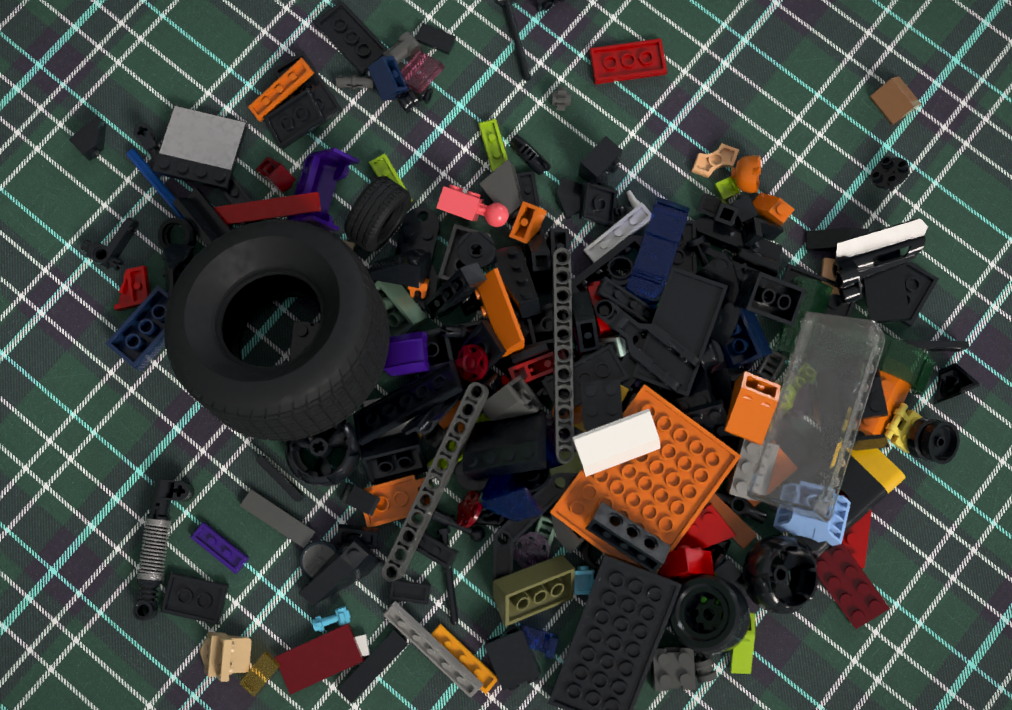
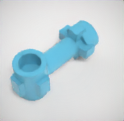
(341, 616)

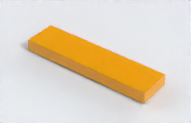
(466, 657)

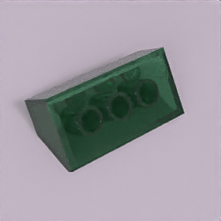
(814, 300)

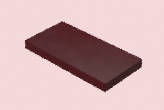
(319, 658)

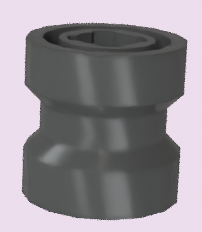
(704, 670)

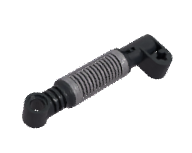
(157, 527)

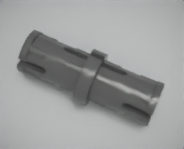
(354, 82)

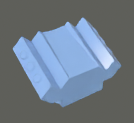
(813, 528)

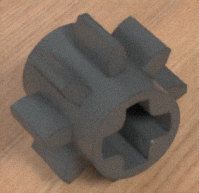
(561, 98)

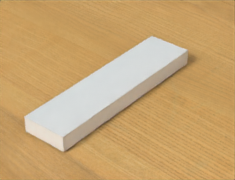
(618, 232)

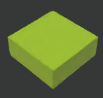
(726, 188)

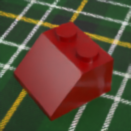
(687, 563)

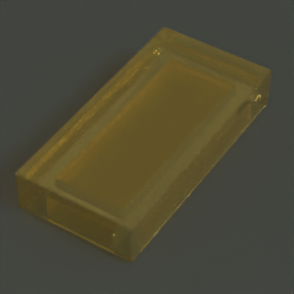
(259, 674)

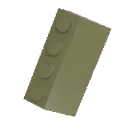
(534, 589)

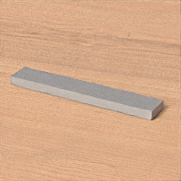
(433, 649)

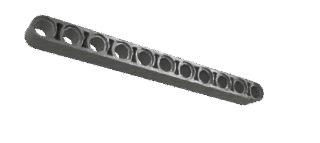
(562, 345)
(427, 488)

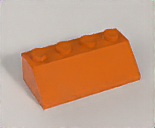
(500, 312)
(895, 393)

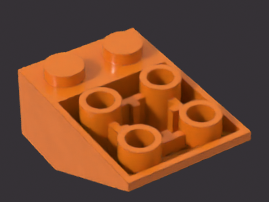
(752, 407)

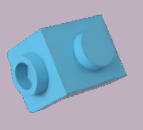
(583, 580)

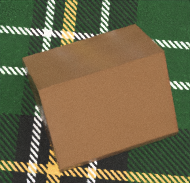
(895, 100)

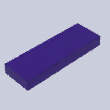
(219, 547)

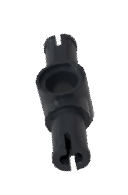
(746, 507)

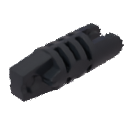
(529, 155)

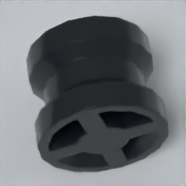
(408, 101)

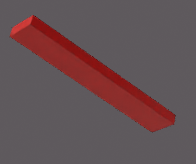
(270, 208)

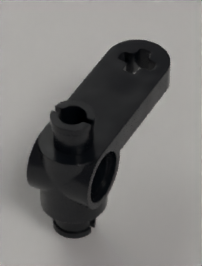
(115, 247)

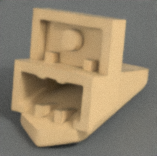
(225, 655)

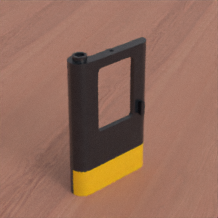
(865, 483)

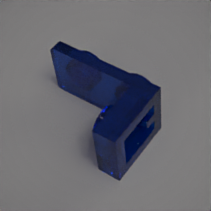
(542, 640)

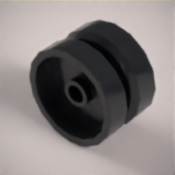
(933, 440)

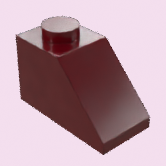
(276, 174)

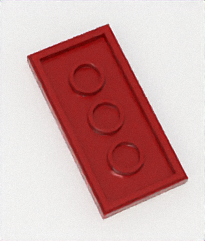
(628, 61)

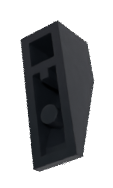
(826, 239)

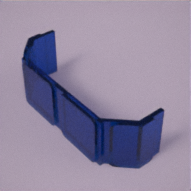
(657, 251)

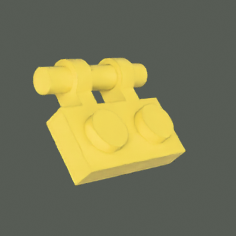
(901, 433)

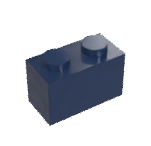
(387, 78)

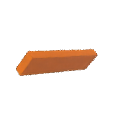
(281, 89)

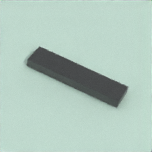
(277, 518)

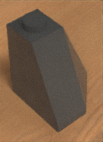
(512, 401)

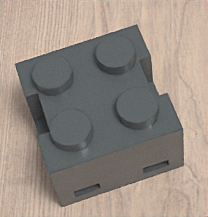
(673, 668)

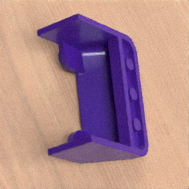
(320, 175)

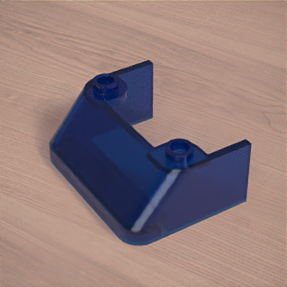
(508, 500)

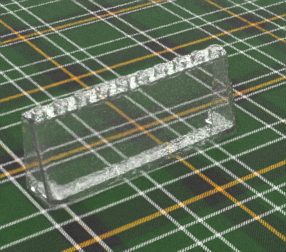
(817, 414)

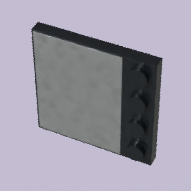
(200, 147)

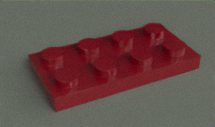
(849, 585)

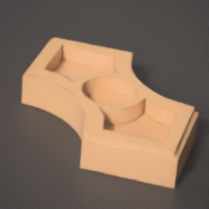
(707, 163)

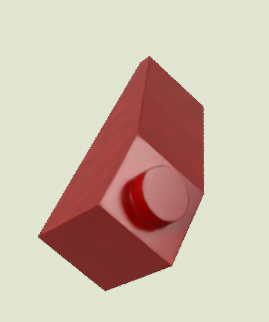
(535, 368)

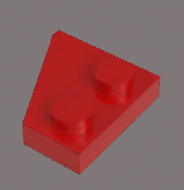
(134, 288)

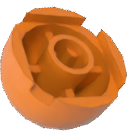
(747, 173)

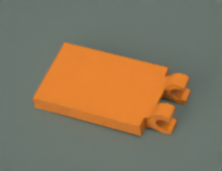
(395, 500)

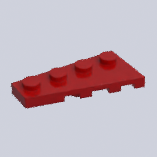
(707, 529)
(857, 537)

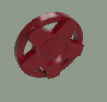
(469, 362)
(469, 509)

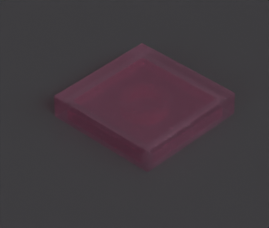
(421, 71)

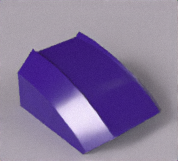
(407, 354)

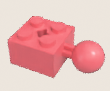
(471, 206)

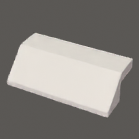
(617, 442)

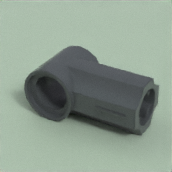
(405, 47)

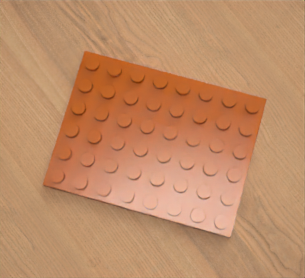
(655, 490)

